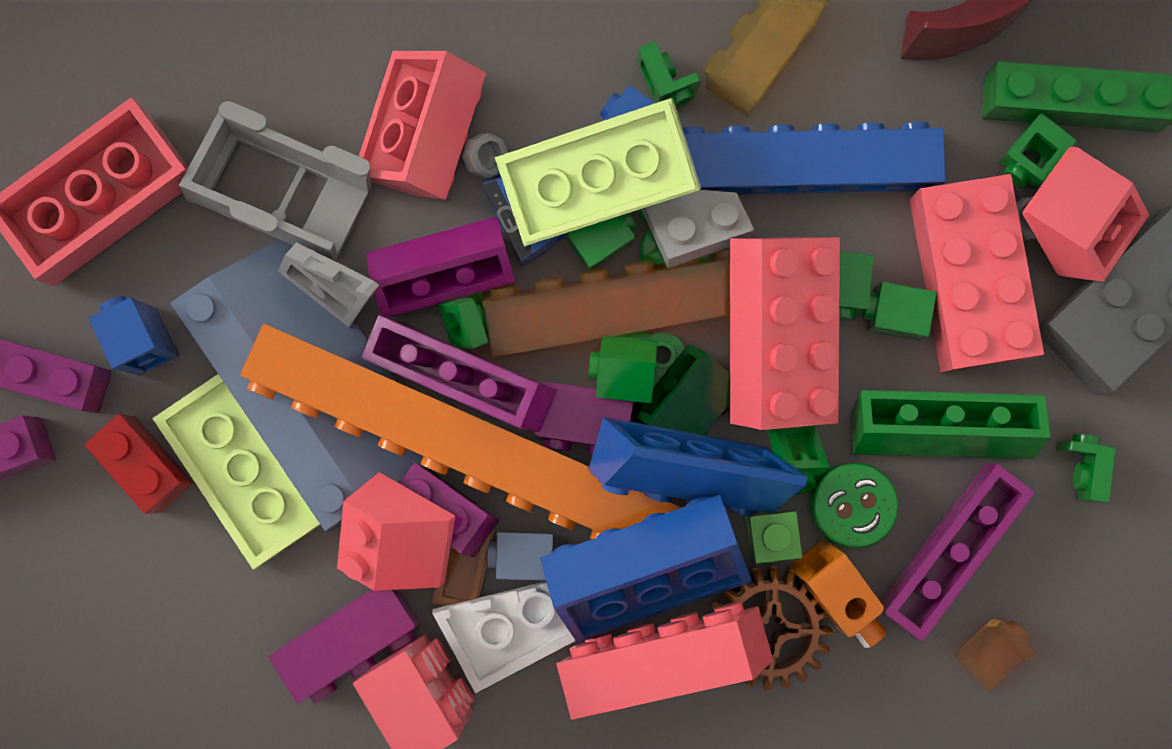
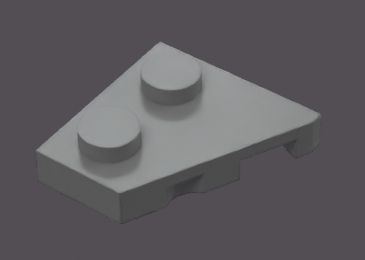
(697, 224)
(328, 282)

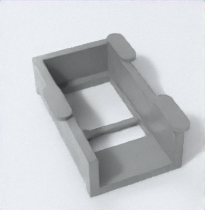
(335, 208)

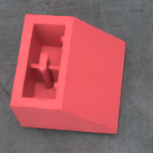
(1085, 216)

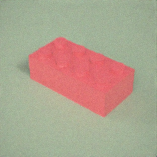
(90, 193)
(980, 271)
(784, 331)
(664, 662)
(416, 697)

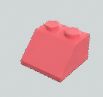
(394, 537)

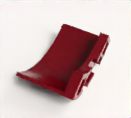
(958, 28)

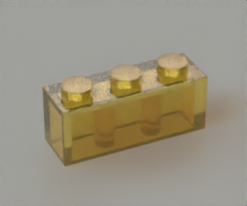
(760, 50)

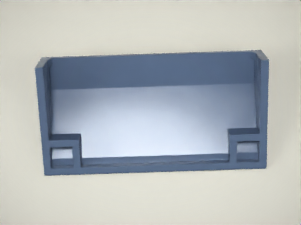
(225, 321)

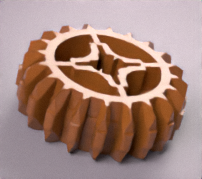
(770, 605)

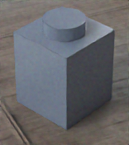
(519, 553)

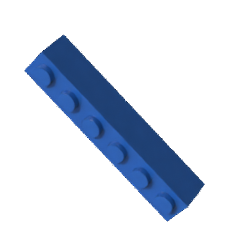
(818, 159)

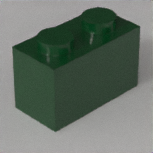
(688, 394)

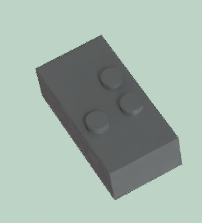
(1118, 323)

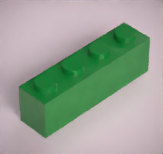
(1078, 96)
(949, 424)

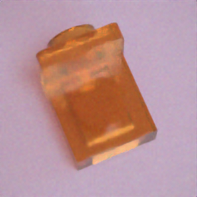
(995, 652)

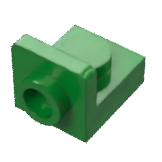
(658, 73)
(465, 320)
(803, 450)
(1094, 473)

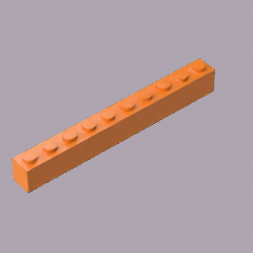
(439, 433)

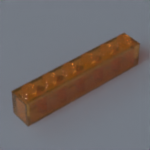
(607, 304)

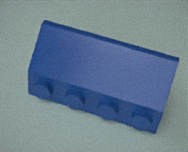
(691, 466)
(645, 568)

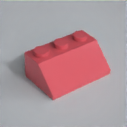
(421, 122)

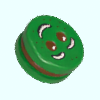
(854, 505)

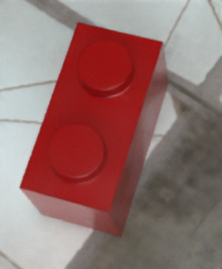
(138, 464)

